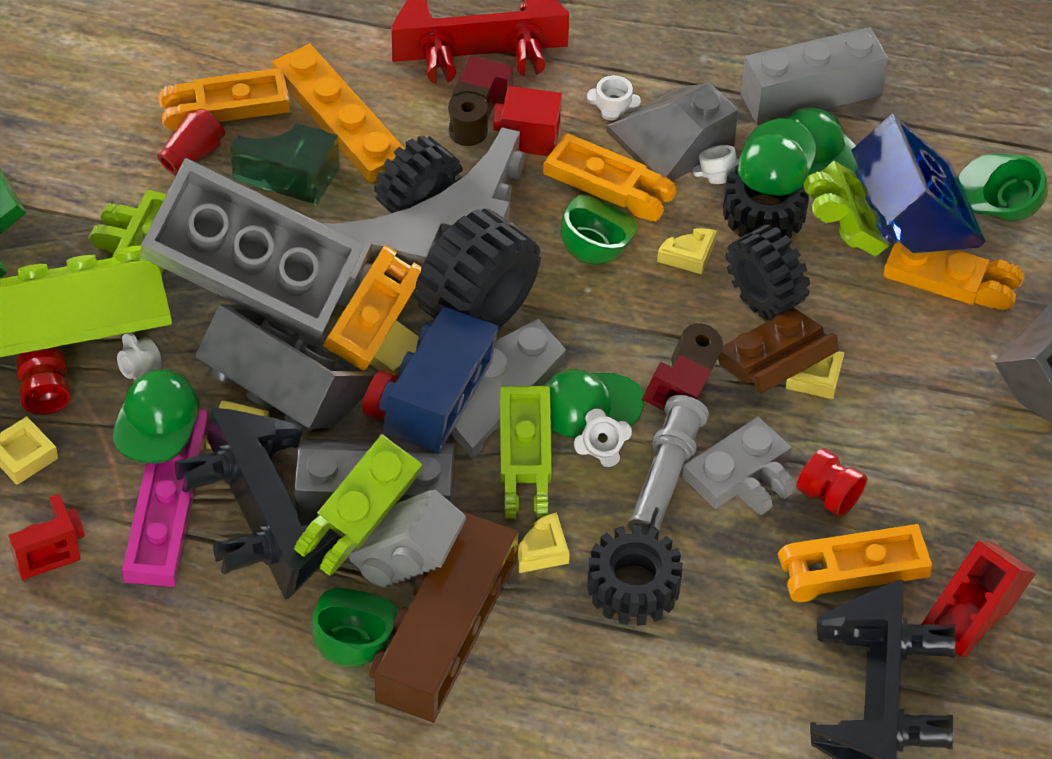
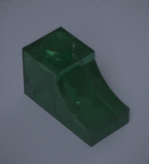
(290, 164)

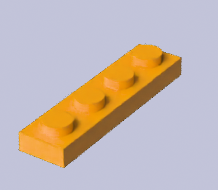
(338, 110)

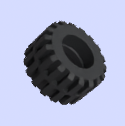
(479, 269)

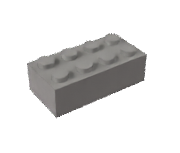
(251, 250)

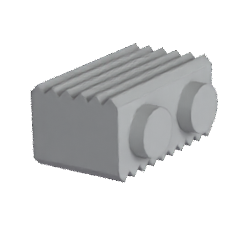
(410, 539)

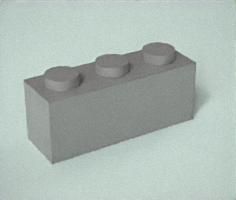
(814, 75)

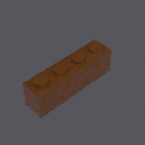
(444, 620)

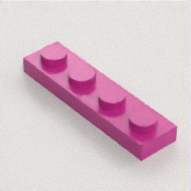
(162, 518)

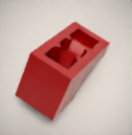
(980, 594)

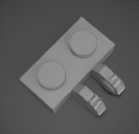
(737, 465)

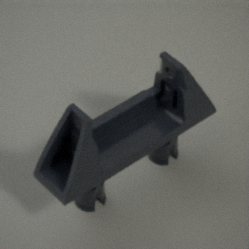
(241, 458)
(878, 623)

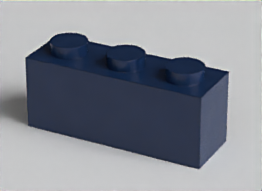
(438, 379)

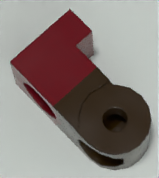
(474, 98)
(690, 367)

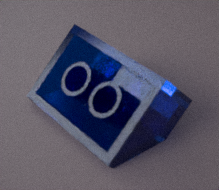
(914, 191)

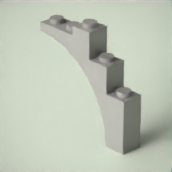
(419, 227)

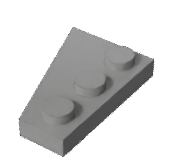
(519, 359)

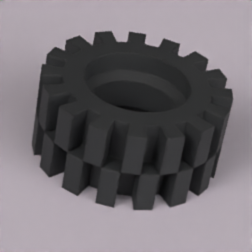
(416, 174)
(750, 215)
(767, 271)
(634, 599)

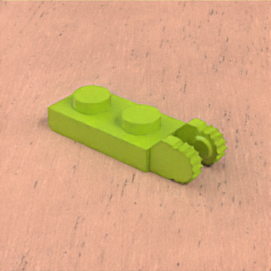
(525, 445)
(361, 502)

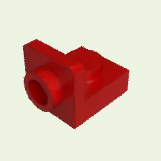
(48, 544)

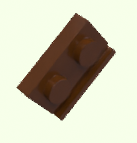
(777, 350)

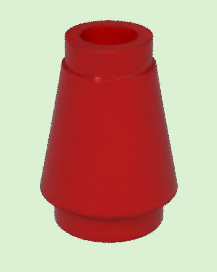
(193, 140)

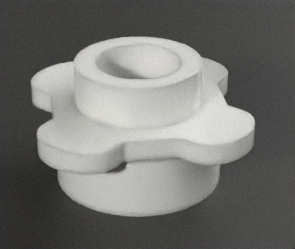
(613, 97)
(716, 163)
(138, 356)
(616, 435)

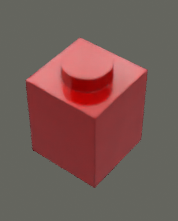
(534, 115)

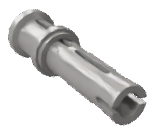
(672, 448)

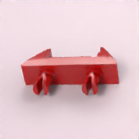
(438, 40)

